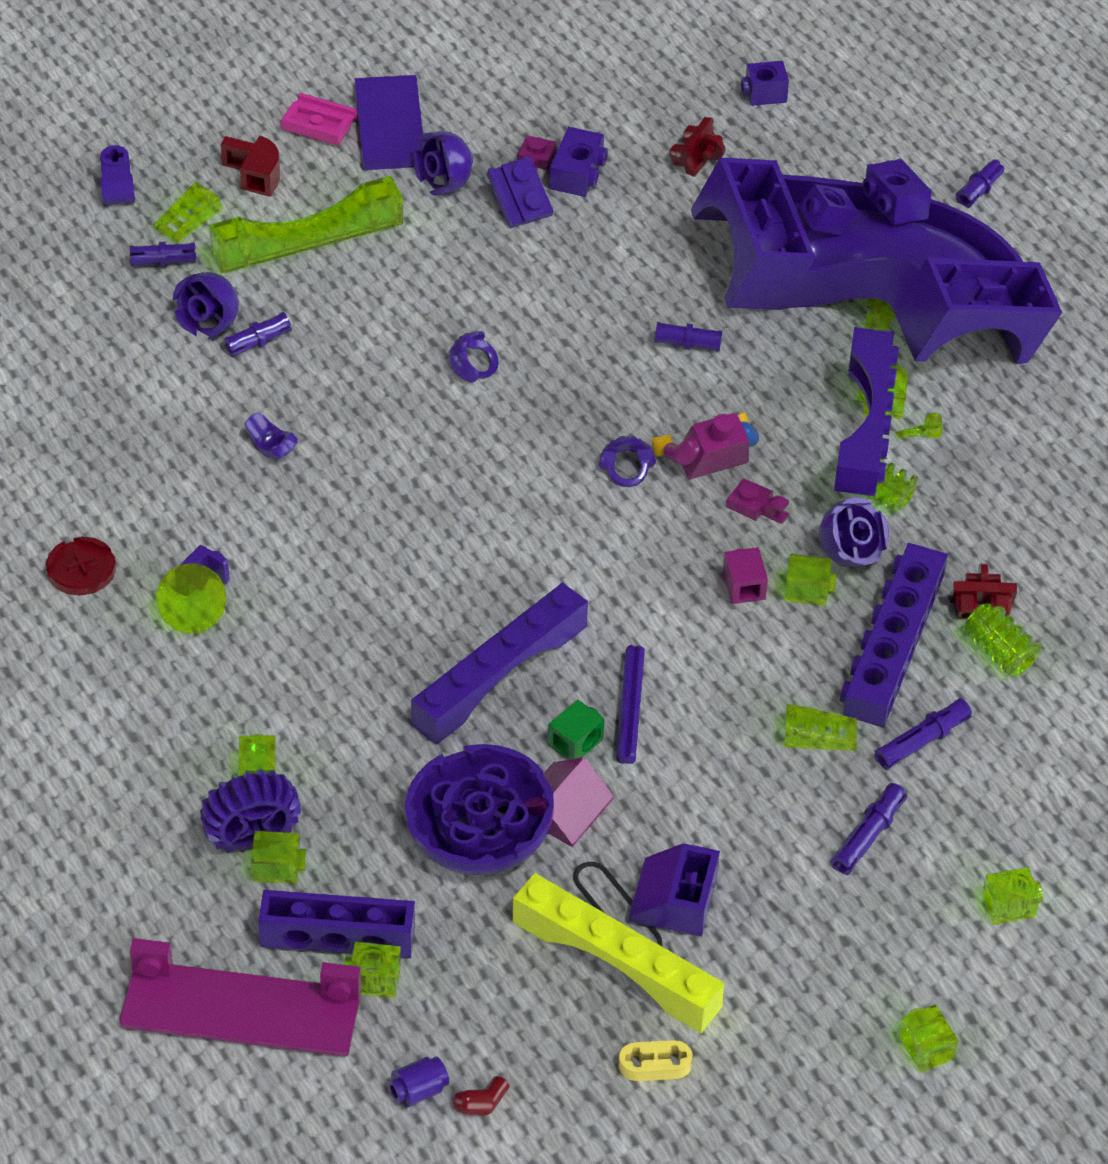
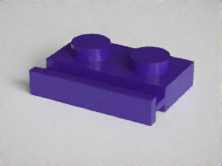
(519, 192)

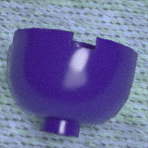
(443, 155)
(203, 297)
(853, 533)

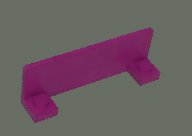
(240, 1004)

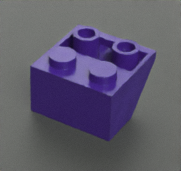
(676, 889)

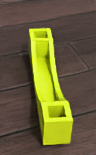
(670, 980)

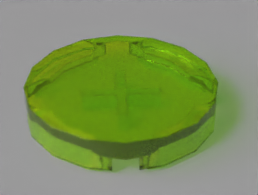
(191, 598)

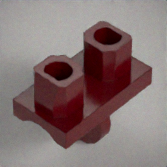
(698, 147)
(982, 589)

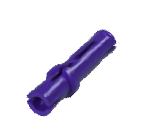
(934, 726)
(876, 818)

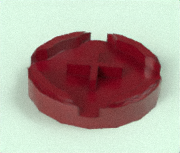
(81, 566)

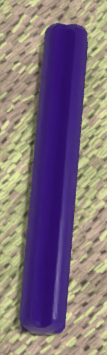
(630, 704)

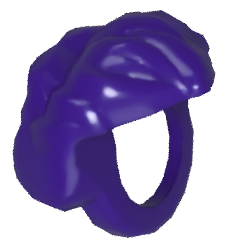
(460, 363)
(632, 444)

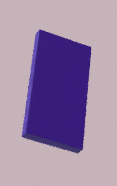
(388, 121)

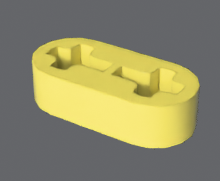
(655, 1060)

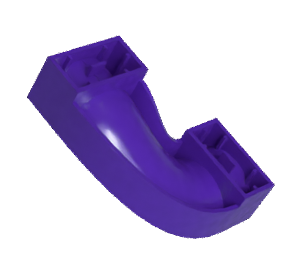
(934, 272)

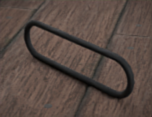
(594, 864)

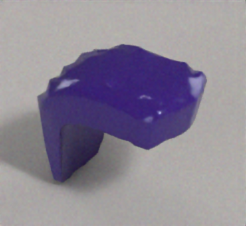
(268, 438)

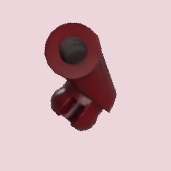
(481, 1101)

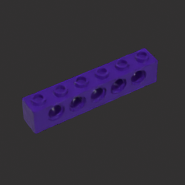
(894, 635)

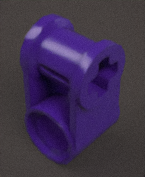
(116, 176)

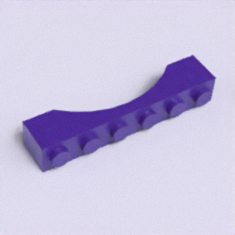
(860, 453)
(455, 694)

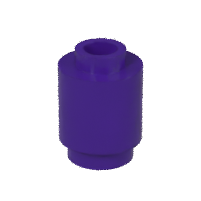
(418, 1081)

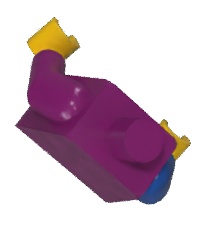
(710, 445)

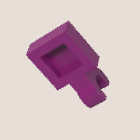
(539, 150)
(755, 500)

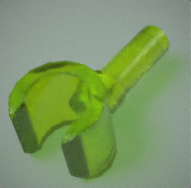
(931, 429)

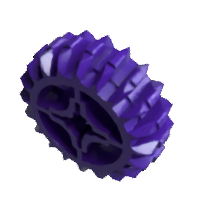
(249, 805)

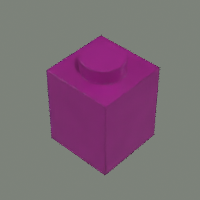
(745, 575)

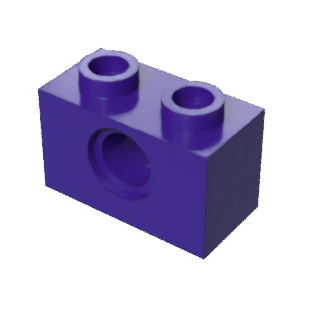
(578, 161)
(897, 191)

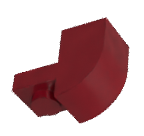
(256, 161)

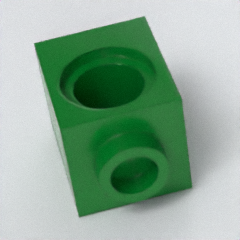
(576, 730)

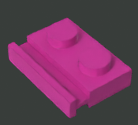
(319, 119)

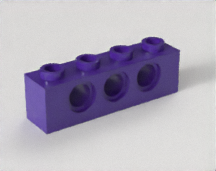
(334, 922)

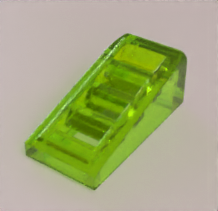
(196, 193)
(806, 738)

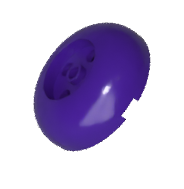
(458, 802)

